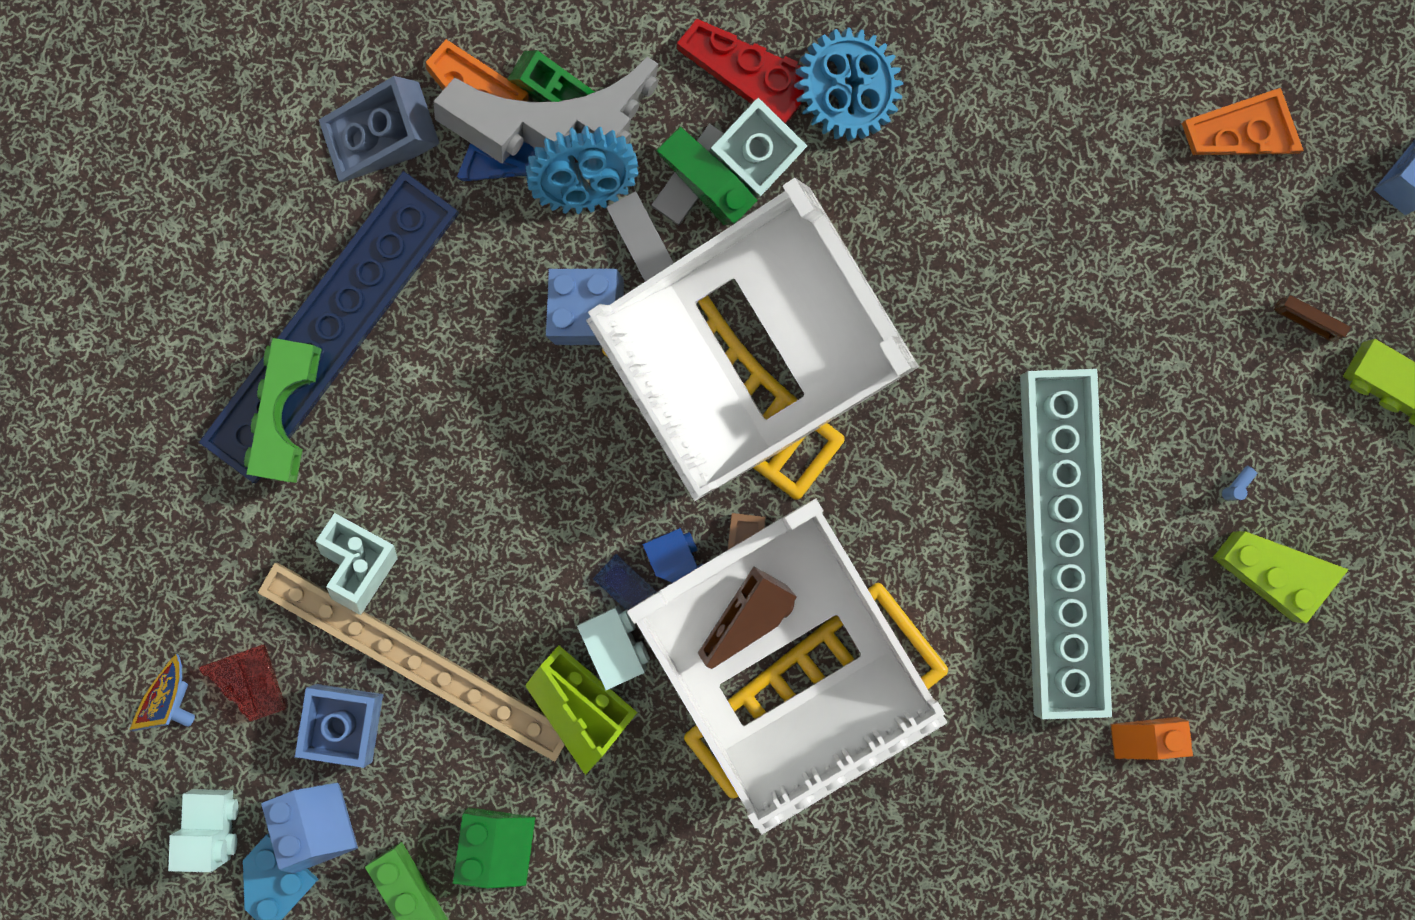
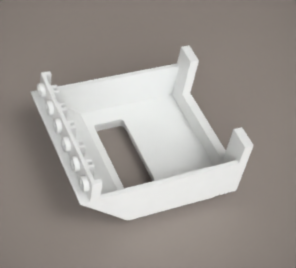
(810, 306)
(824, 731)

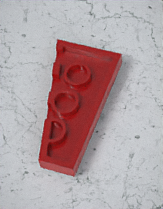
(744, 67)

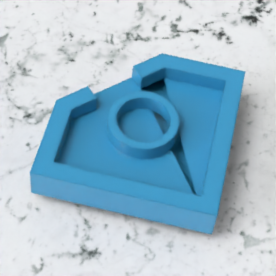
(269, 891)

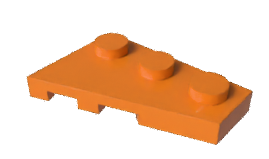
(453, 62)
(1245, 127)

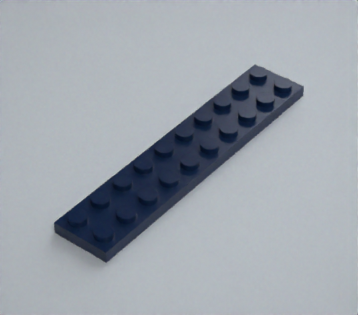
(342, 309)

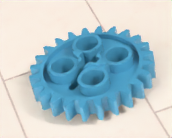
(820, 82)
(601, 159)

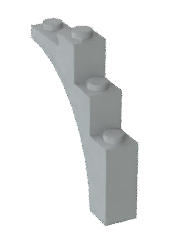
(503, 124)

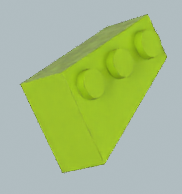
(1279, 574)
(579, 707)

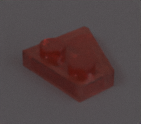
(248, 682)

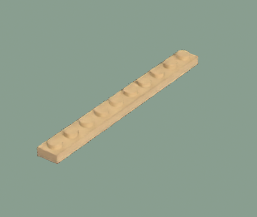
(413, 660)

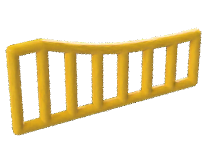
(783, 399)
(800, 655)

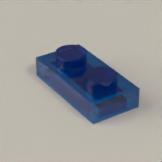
(623, 583)

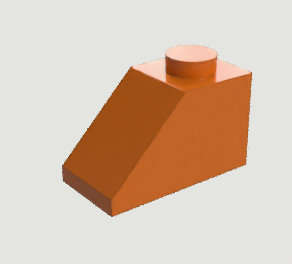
(1152, 739)

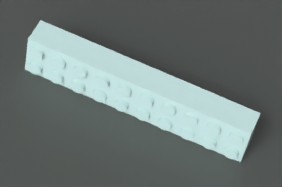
(1065, 544)

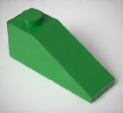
(545, 79)
(706, 177)

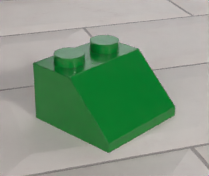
(493, 849)

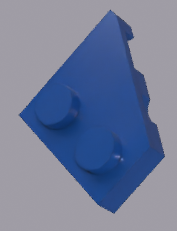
(481, 166)

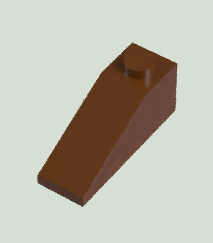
(750, 615)

